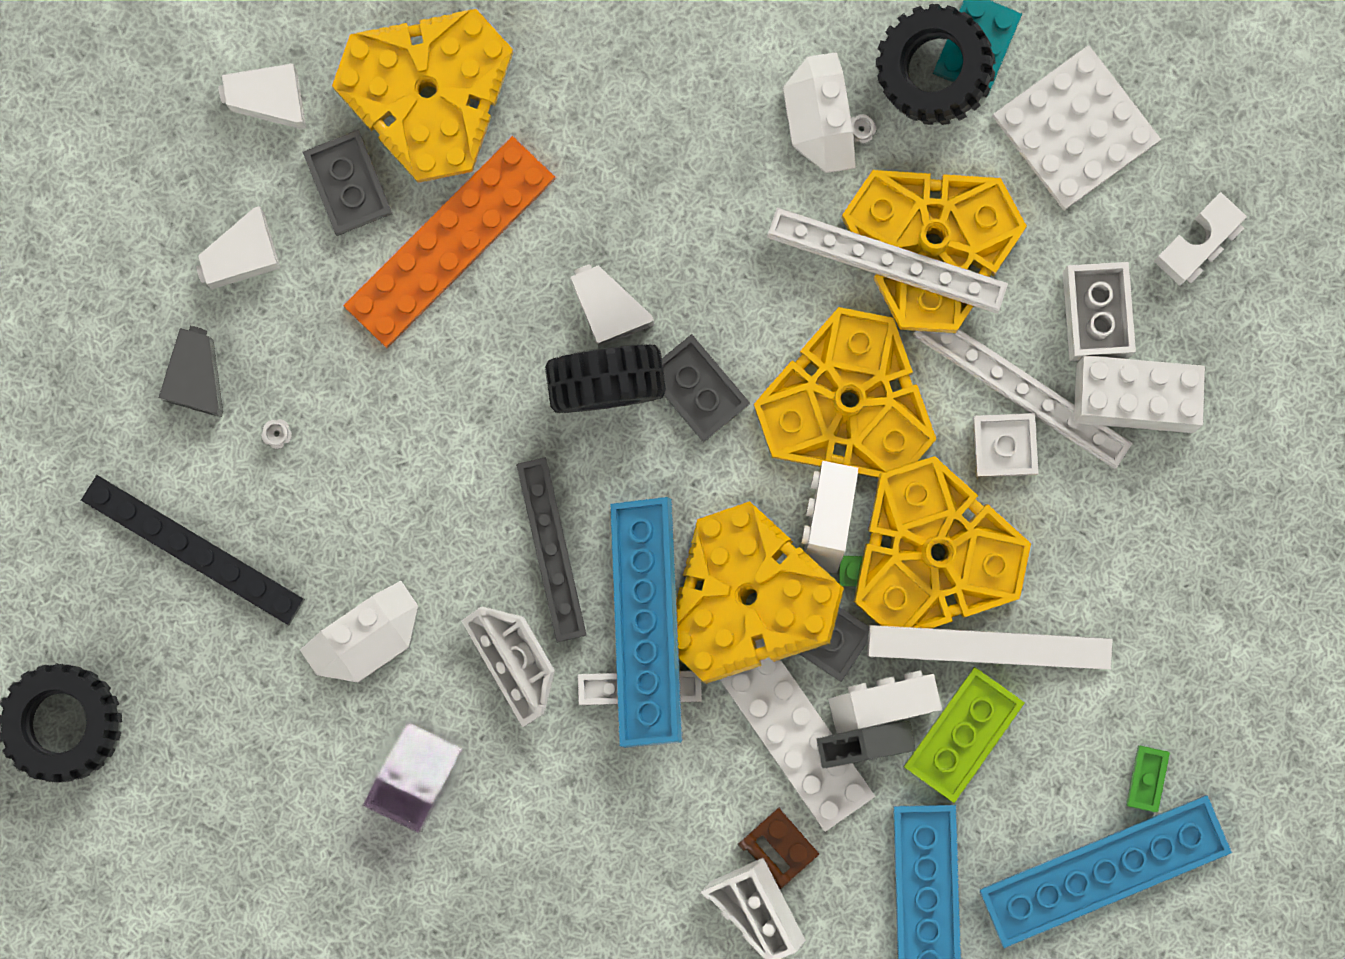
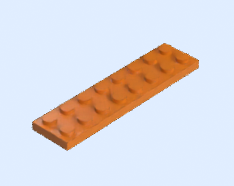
(449, 242)

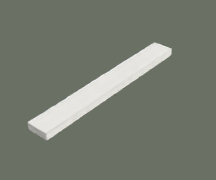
(887, 260)
(1026, 393)
(989, 647)

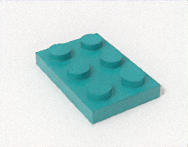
(998, 25)

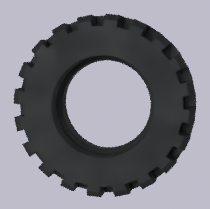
(908, 37)
(605, 378)
(19, 713)

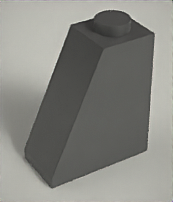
(193, 373)
(866, 744)

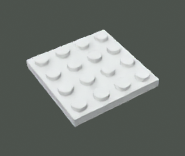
(1076, 127)

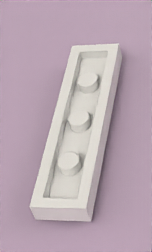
(602, 688)

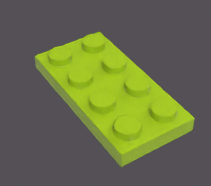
(964, 734)

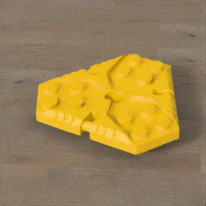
(386, 73)
(971, 217)
(805, 412)
(922, 508)
(738, 557)

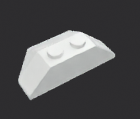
(820, 113)
(364, 636)
(513, 660)

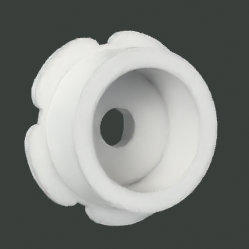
(868, 125)
(268, 433)

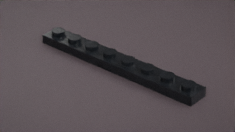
(192, 549)

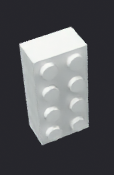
(1139, 394)

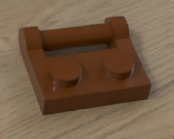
(787, 843)

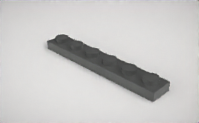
(551, 550)

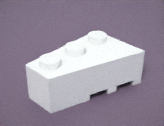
(829, 514)
(885, 703)
(758, 909)

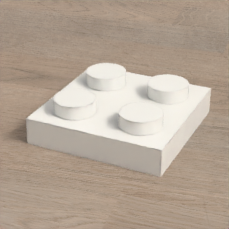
(1005, 445)

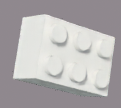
(1099, 310)

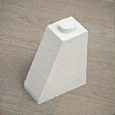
(265, 94)
(239, 252)
(607, 306)

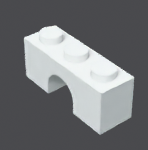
(1219, 221)

